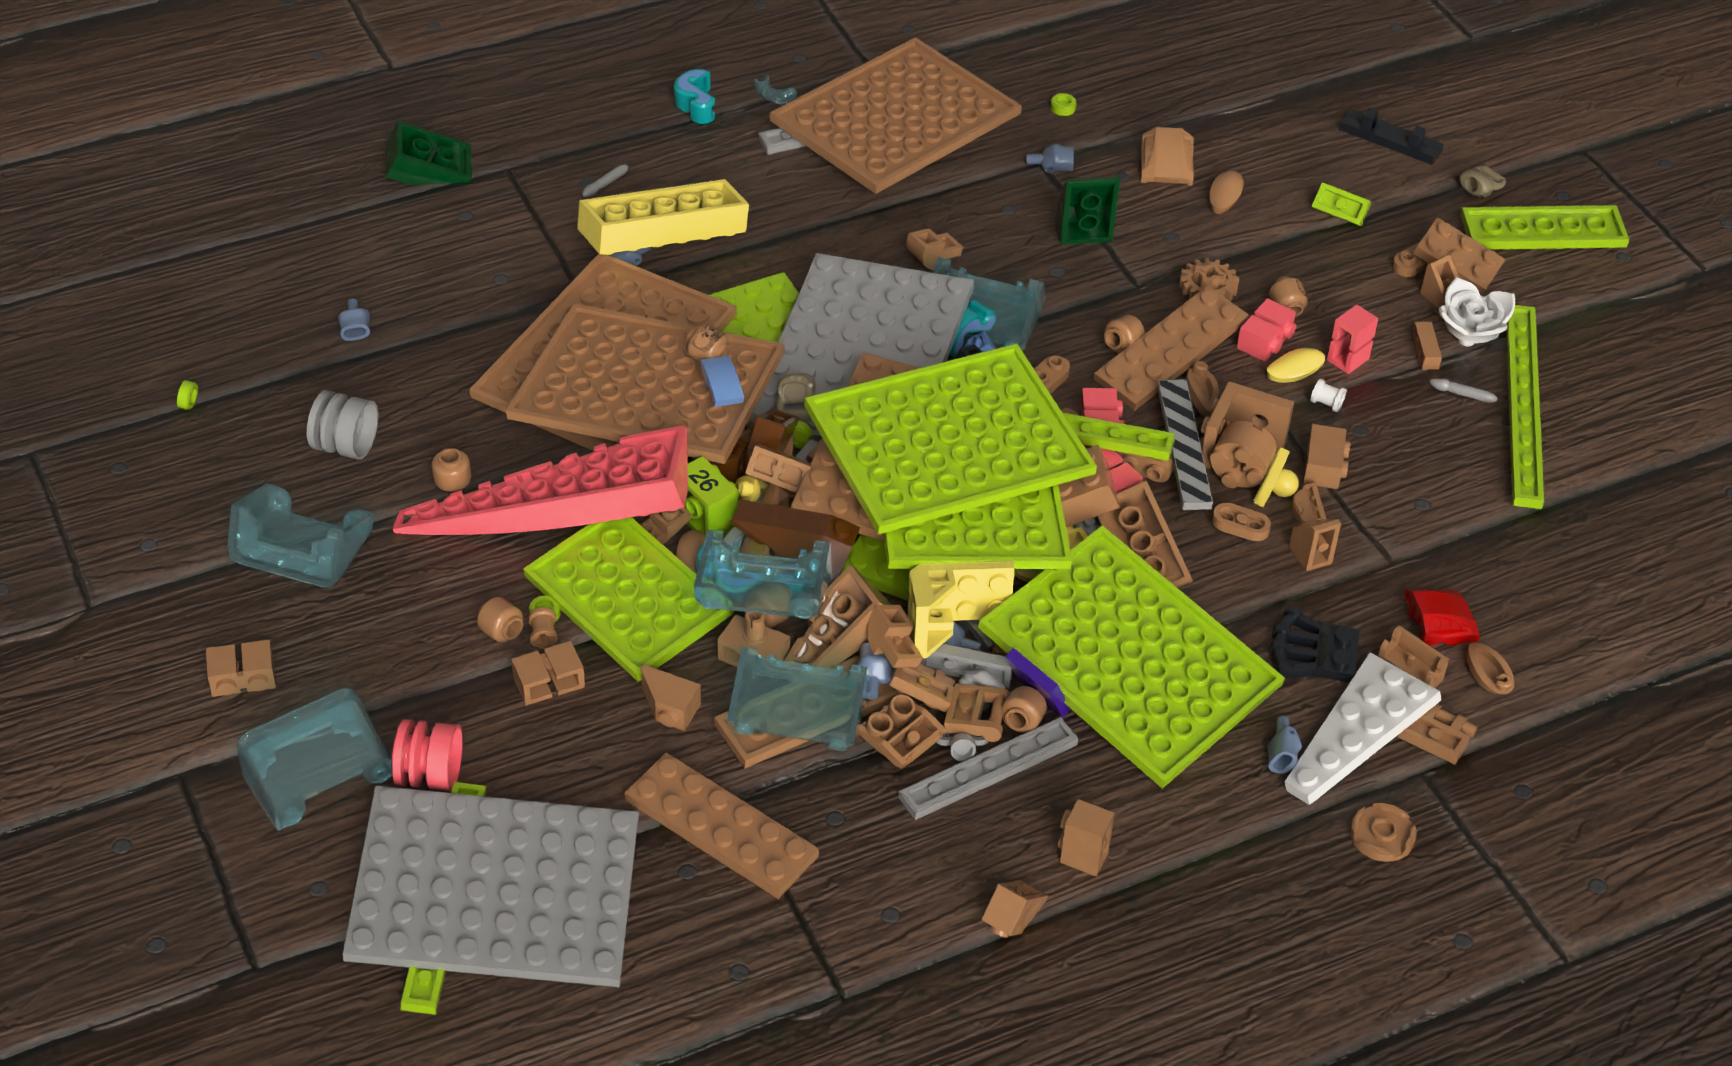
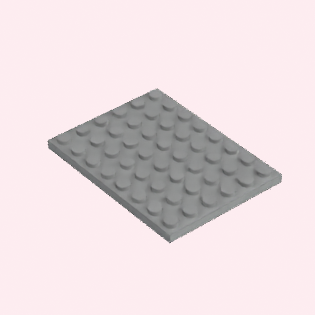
(868, 309)
(493, 887)

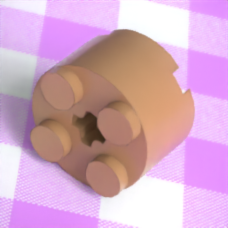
(1243, 455)

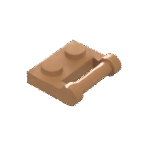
(967, 707)

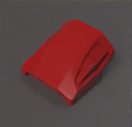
(1441, 616)

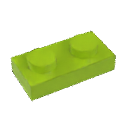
(1341, 204)

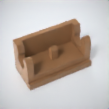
(777, 468)
(1414, 657)

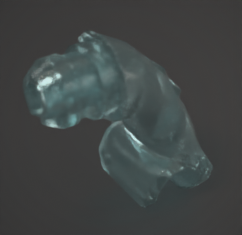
(775, 95)

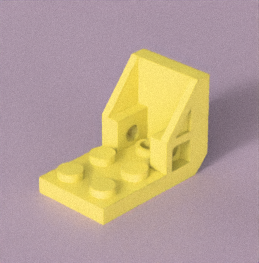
(953, 593)

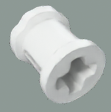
(1328, 395)

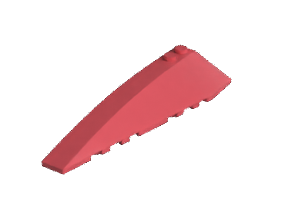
(612, 483)

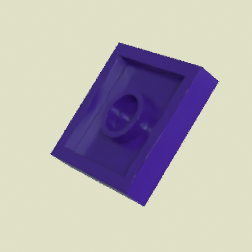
(1033, 677)

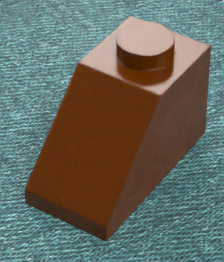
(773, 430)

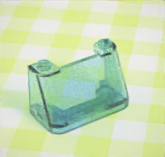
(1015, 306)
(292, 545)
(762, 582)
(798, 700)
(310, 754)

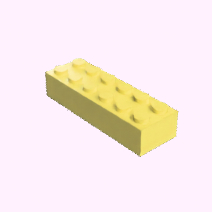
(662, 216)

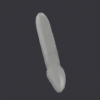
(604, 181)
(1463, 390)

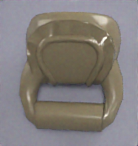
(1481, 181)
(794, 390)

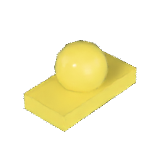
(1279, 480)

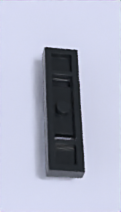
(1391, 136)

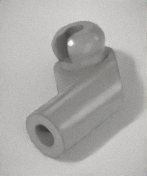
(980, 678)

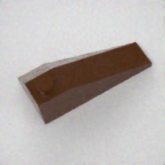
(793, 529)

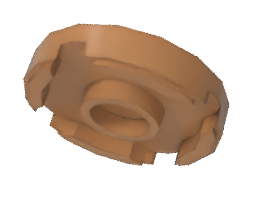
(1383, 832)

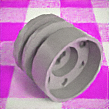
(342, 424)

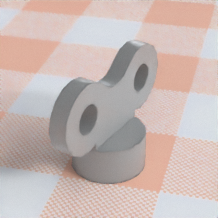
(962, 744)

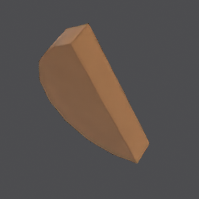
(1308, 504)

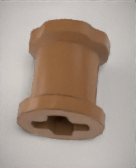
(542, 624)

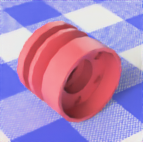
(420, 754)

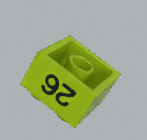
(710, 498)

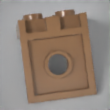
(1243, 404)

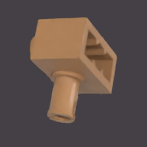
(753, 634)

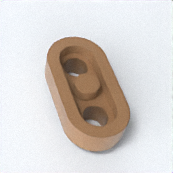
(1408, 264)
(1053, 371)
(1148, 467)
(1241, 521)

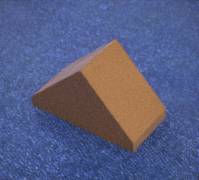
(1437, 280)

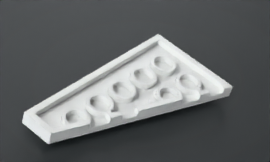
(1366, 717)

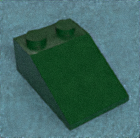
(426, 157)
(1087, 210)

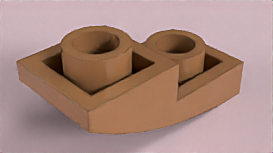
(666, 524)

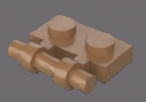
(925, 685)
(1440, 733)

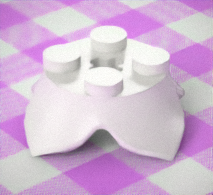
(1474, 316)

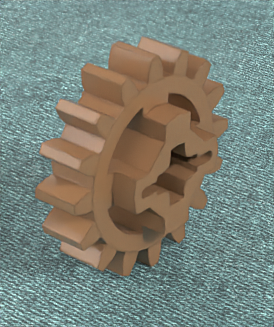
(1209, 273)

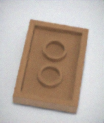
(1471, 259)

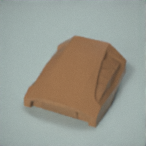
(1167, 156)
(901, 730)

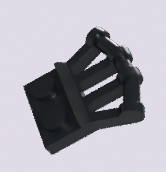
(1334, 645)

